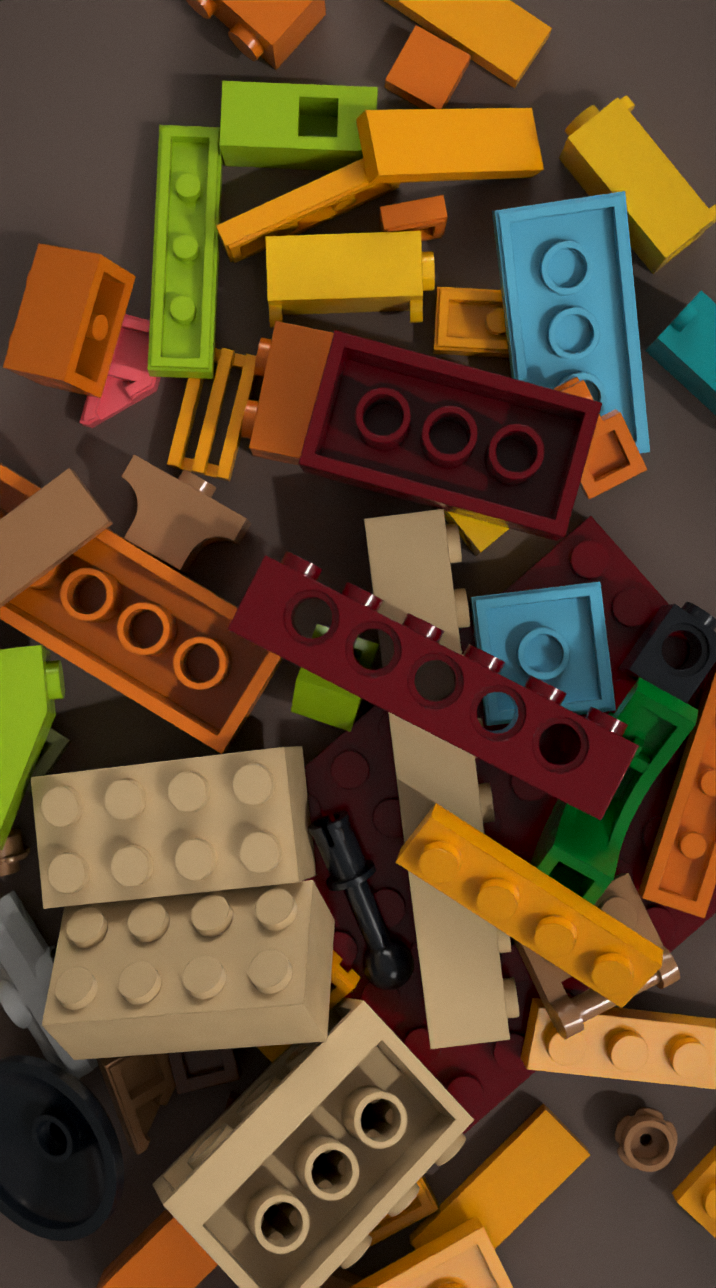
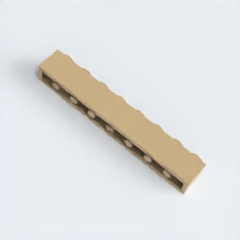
(456, 947)

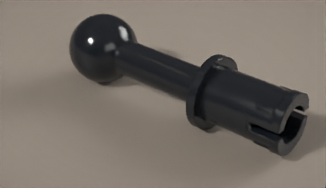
(387, 960)

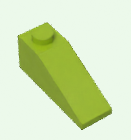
(26, 714)

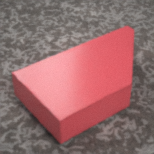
(127, 377)

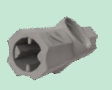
(25, 981)

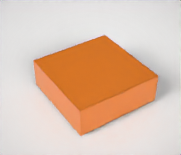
(427, 70)
(422, 215)

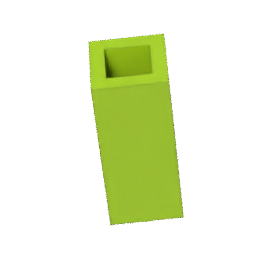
(292, 124)

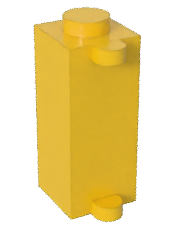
(615, 154)
(348, 274)

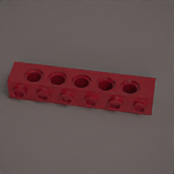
(582, 779)

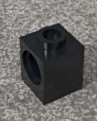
(646, 656)

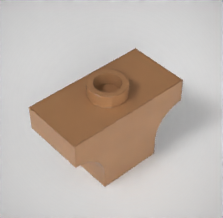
(178, 515)

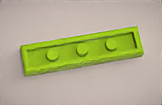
(185, 253)

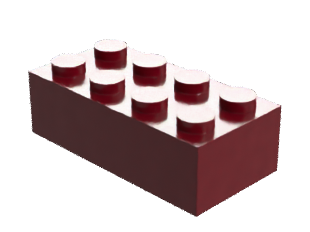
(449, 436)

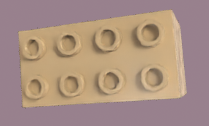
(276, 1129)

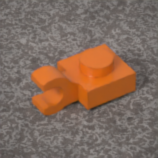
(612, 452)

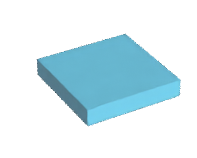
(551, 636)

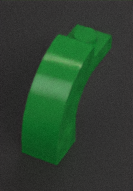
(586, 850)

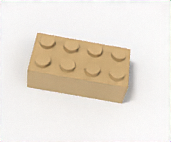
(173, 827)
(192, 972)

